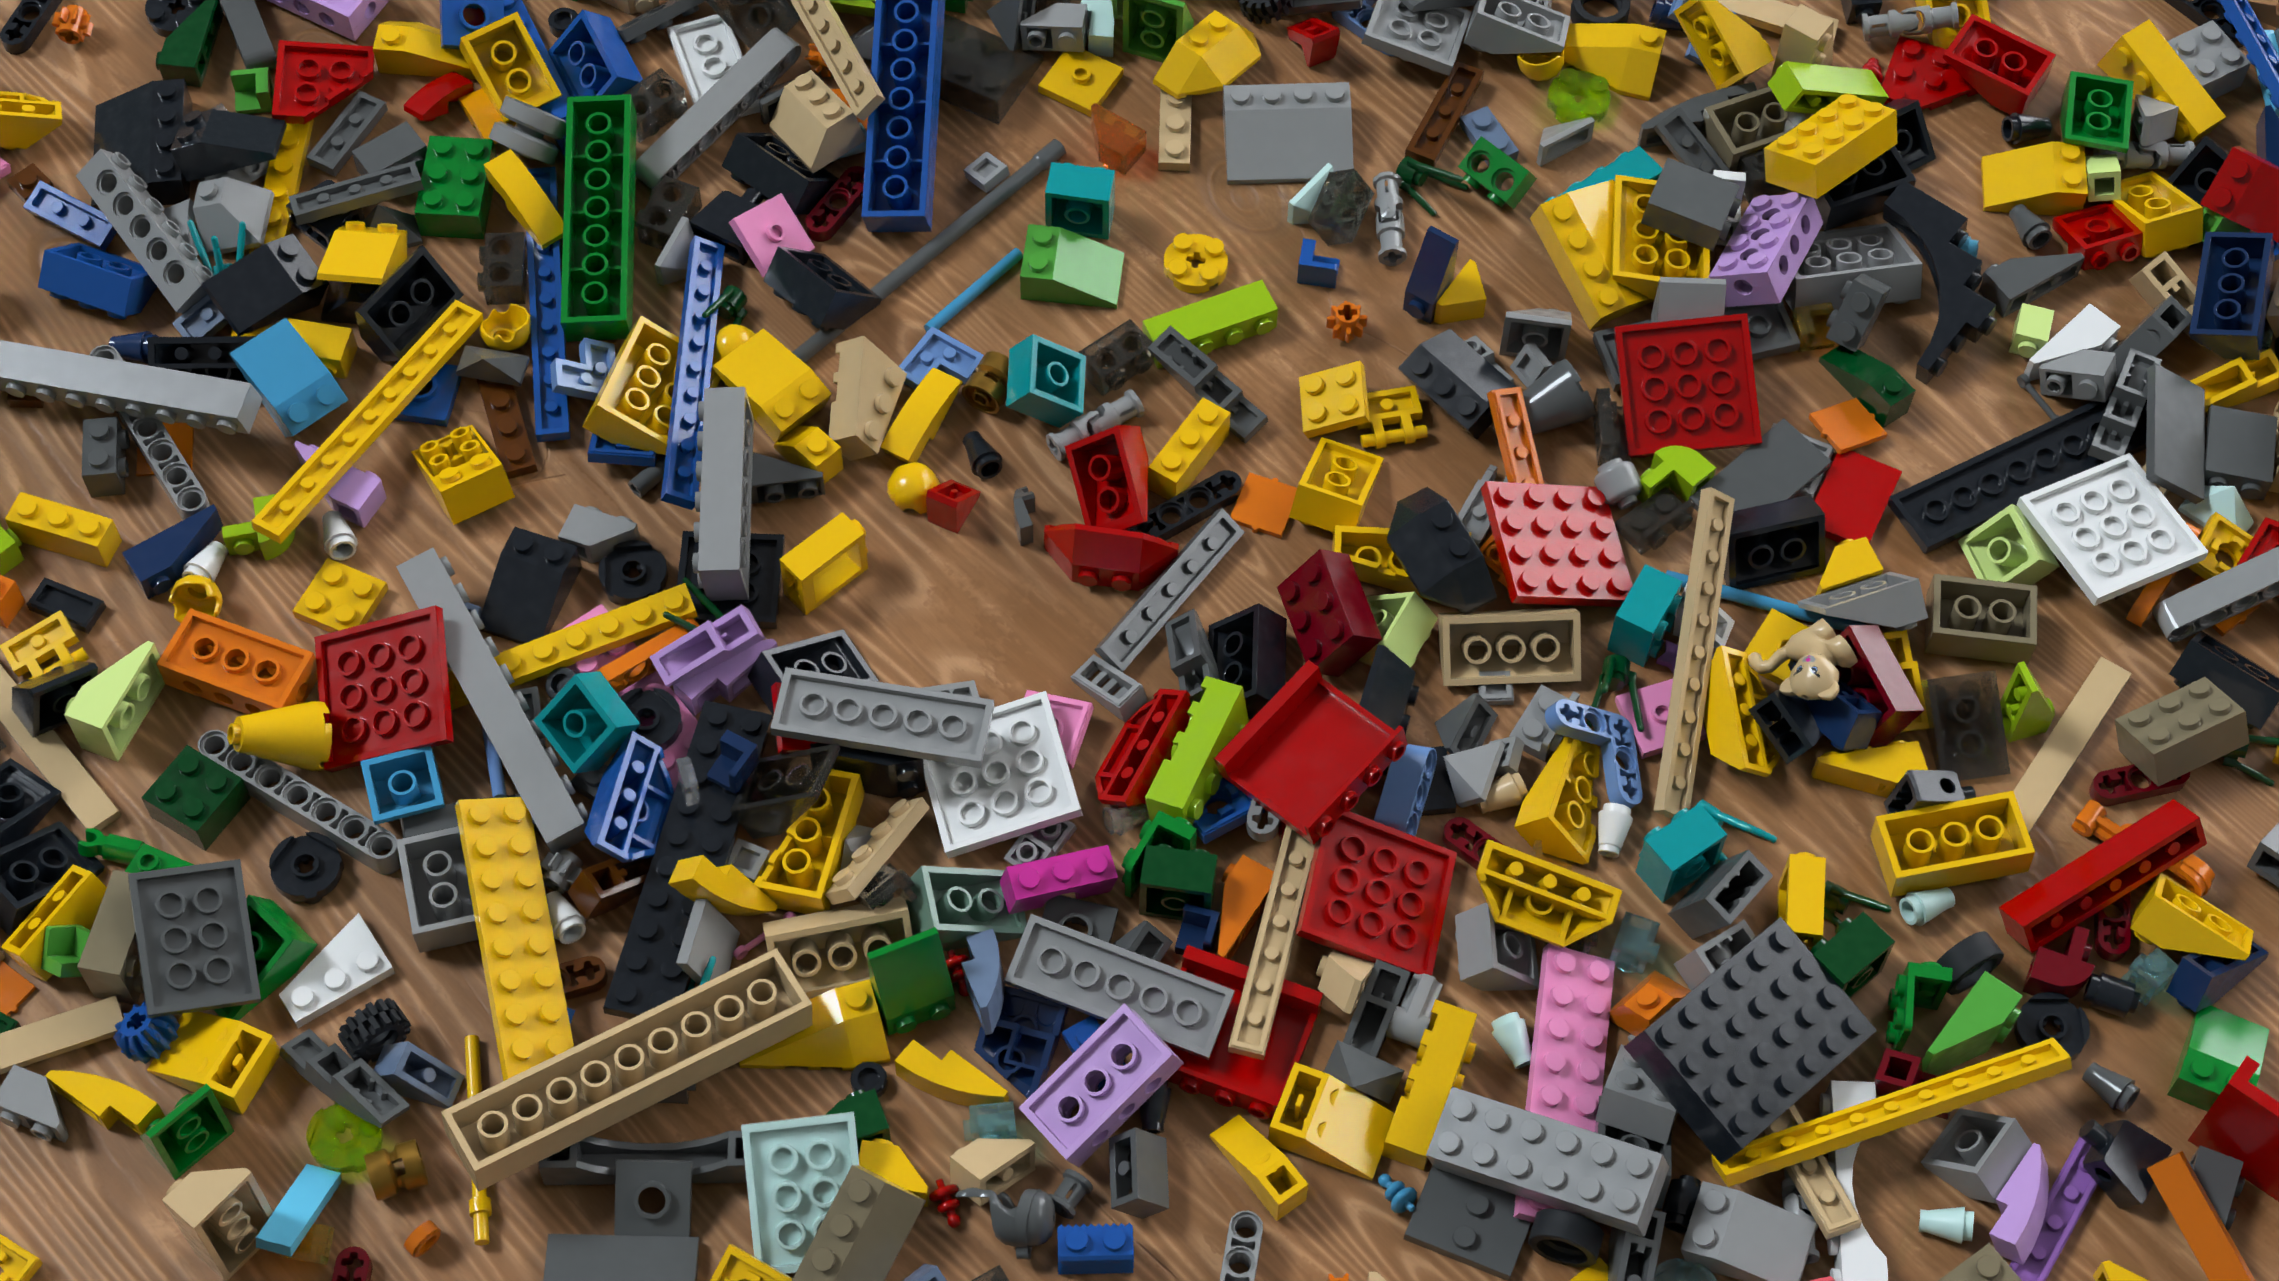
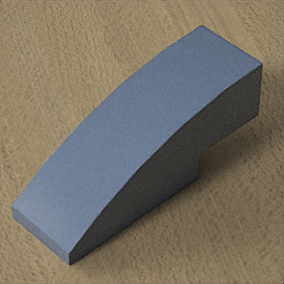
(985, 978)

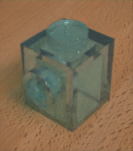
(1635, 944)

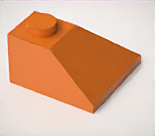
(1646, 1003)

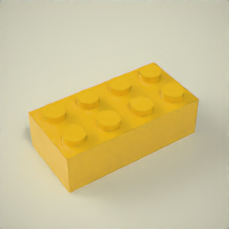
(1830, 145)
(1952, 843)

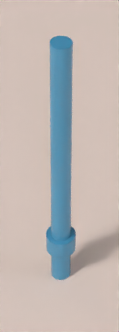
(1767, 603)

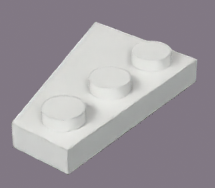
(337, 973)

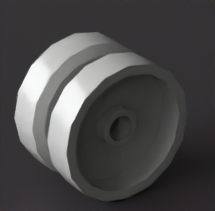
(528, 133)

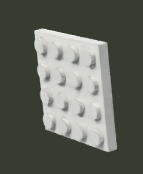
(2112, 529)
(1017, 788)

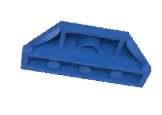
(631, 801)

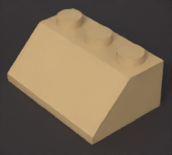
(815, 122)

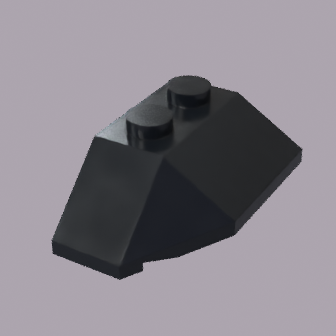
(197, 355)
(1439, 552)

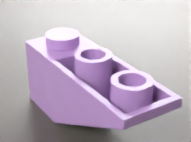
(355, 494)

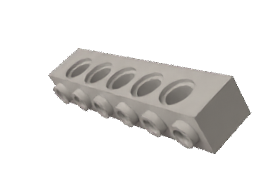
(145, 228)

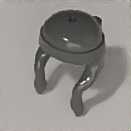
(1019, 1226)

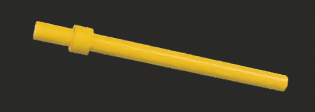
(479, 1205)

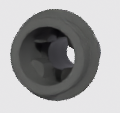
(2031, 229)
(2112, 1087)

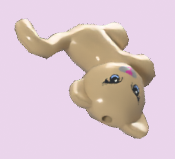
(1816, 654)

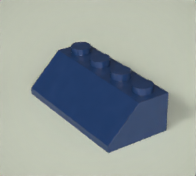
(2233, 293)

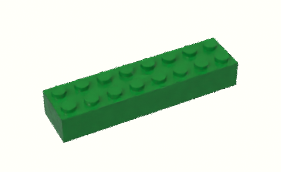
(599, 218)

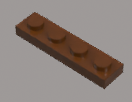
(1444, 113)
(507, 428)

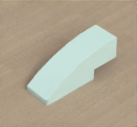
(1100, 27)

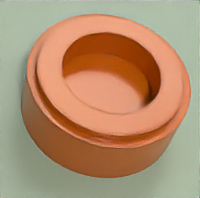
(422, 1238)

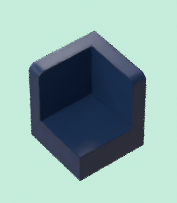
(735, 763)
(1197, 929)

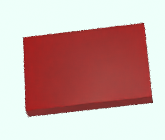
(1855, 496)

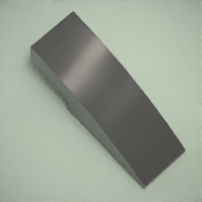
(1190, 653)
(1376, 1007)

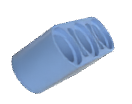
(1407, 789)

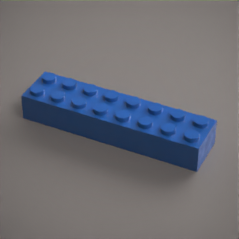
(905, 125)

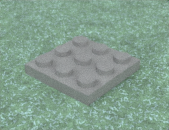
(1418, 37)

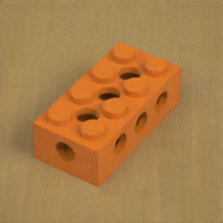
(236, 665)

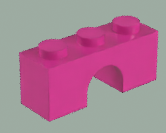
(1079, 872)

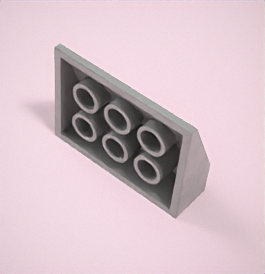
(1286, 131)
(1845, 255)

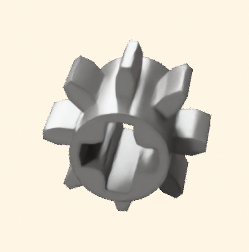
(561, 870)

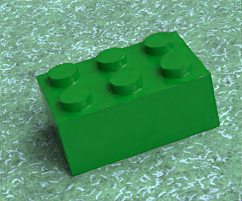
(455, 188)

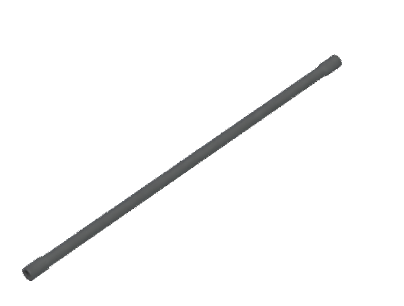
(1040, 162)

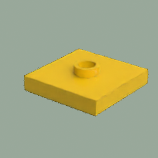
(1080, 80)
(1772, 636)

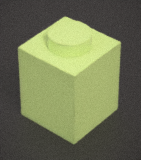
(2103, 177)
(2031, 330)

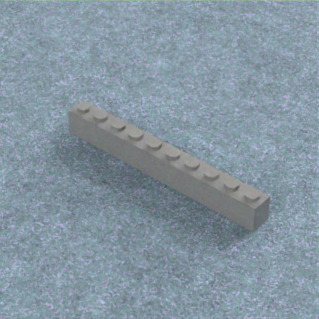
(128, 388)
(496, 704)

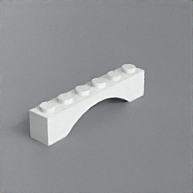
(1854, 1252)

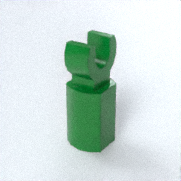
(110, 847)

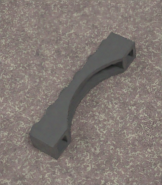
(594, 1159)

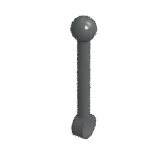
(2024, 382)

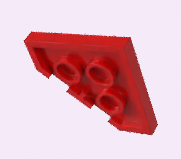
(1923, 75)
(316, 77)

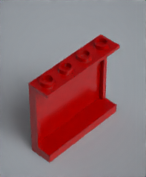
(1310, 754)
(1239, 1078)
(2245, 1127)

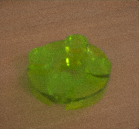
(1583, 84)
(327, 1148)

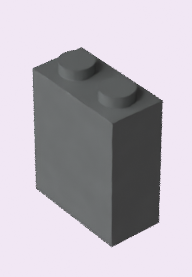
(1692, 204)
(2240, 450)
(1720, 894)

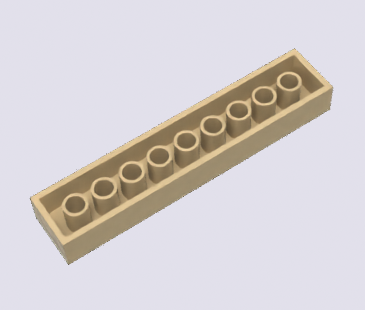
(626, 1069)

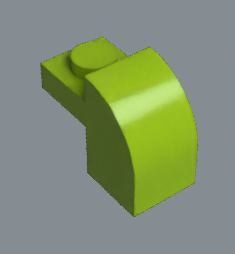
(1677, 469)
(244, 540)

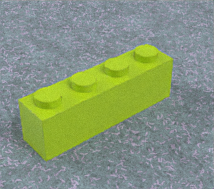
(1814, 86)
(1219, 319)

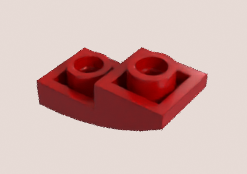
(434, 97)

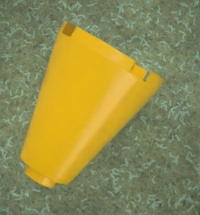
(285, 735)

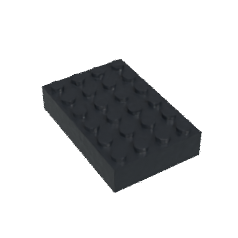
(1750, 1040)

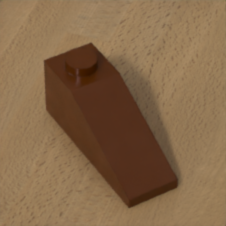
(608, 885)

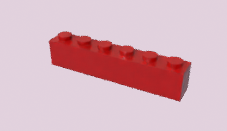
(2103, 875)

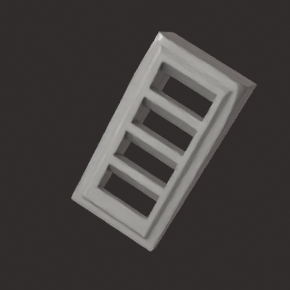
(1124, 702)

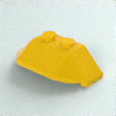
(1208, 57)
(26, 119)
(1729, 725)
(1543, 896)

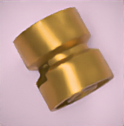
(988, 384)
(384, 1175)

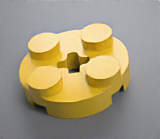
(1195, 247)

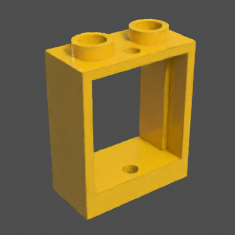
(824, 563)
(1802, 896)

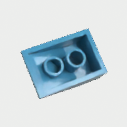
(288, 377)

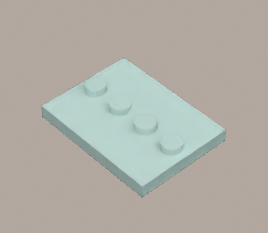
(793, 1180)

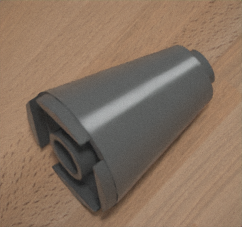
(1557, 399)

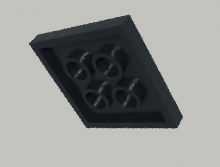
(763, 579)

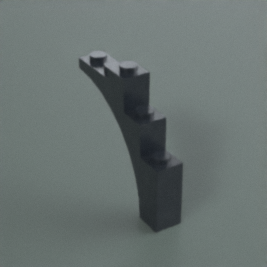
(1938, 237)

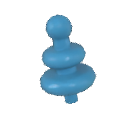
(1401, 1197)

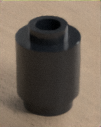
(2111, 994)
(1680, 1202)

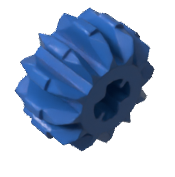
(145, 1037)

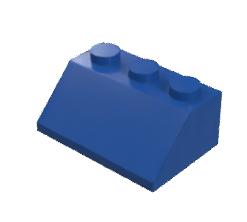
(593, 58)
(96, 279)

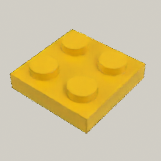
(1334, 399)
(340, 597)

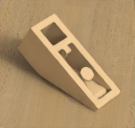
(2165, 278)

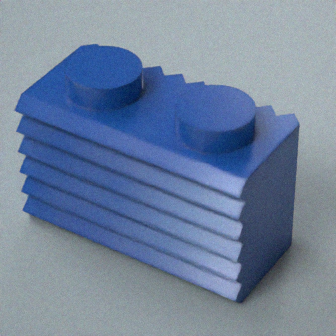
(1095, 1249)

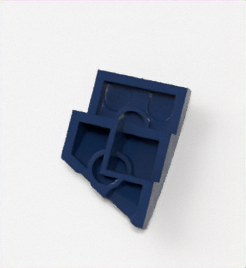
(1023, 1039)

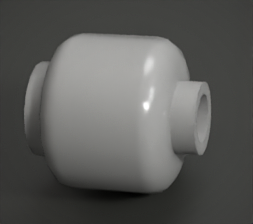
(1618, 483)

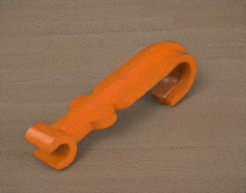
(2189, 872)

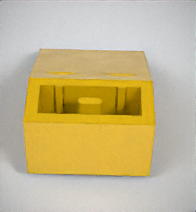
(463, 474)
(218, 1053)
(1330, 1122)

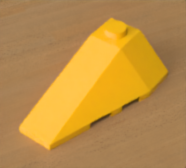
(415, 50)
(1618, 52)
(1562, 803)
(842, 1035)

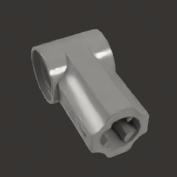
(1415, 1011)

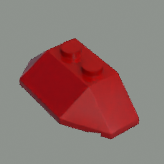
(1108, 555)
(1142, 748)

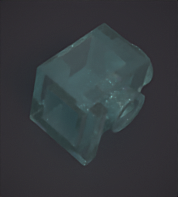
(2151, 974)
(990, 1122)

